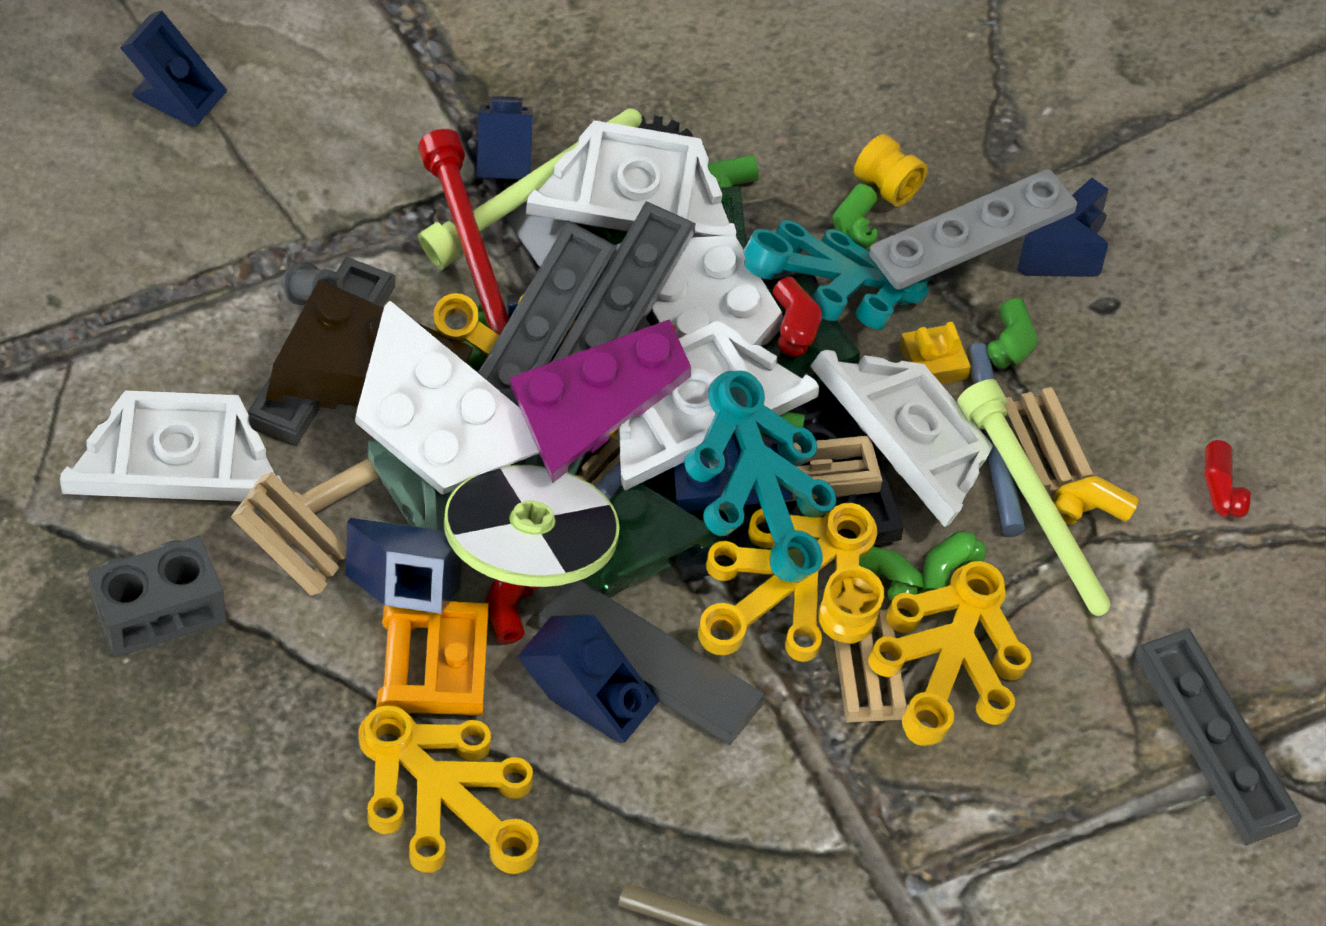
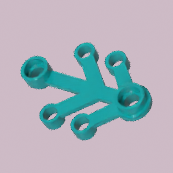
(773, 252)
(740, 408)

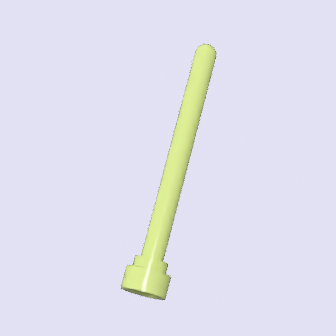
(442, 241)
(985, 406)

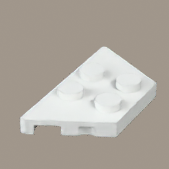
(624, 167)
(715, 286)
(437, 408)
(682, 418)
(912, 425)
(171, 449)

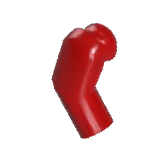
(800, 320)
(1219, 480)
(504, 612)

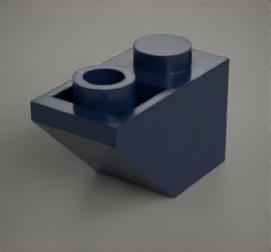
(504, 138)
(402, 564)
(588, 675)

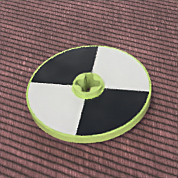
(530, 529)

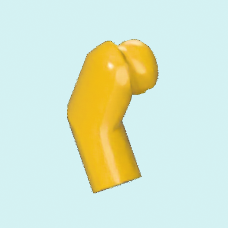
(1093, 493)

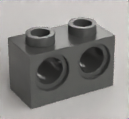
(160, 605)

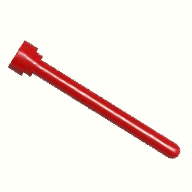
(443, 157)

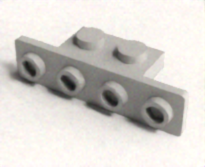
(972, 229)

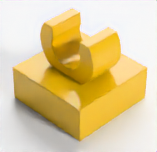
(939, 350)

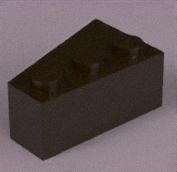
(332, 349)

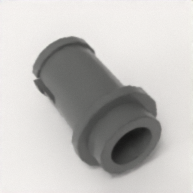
(301, 279)

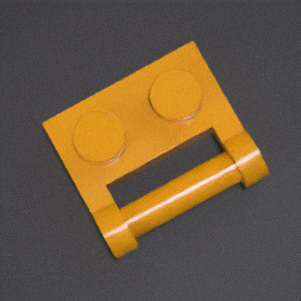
(452, 660)

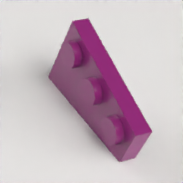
(593, 392)

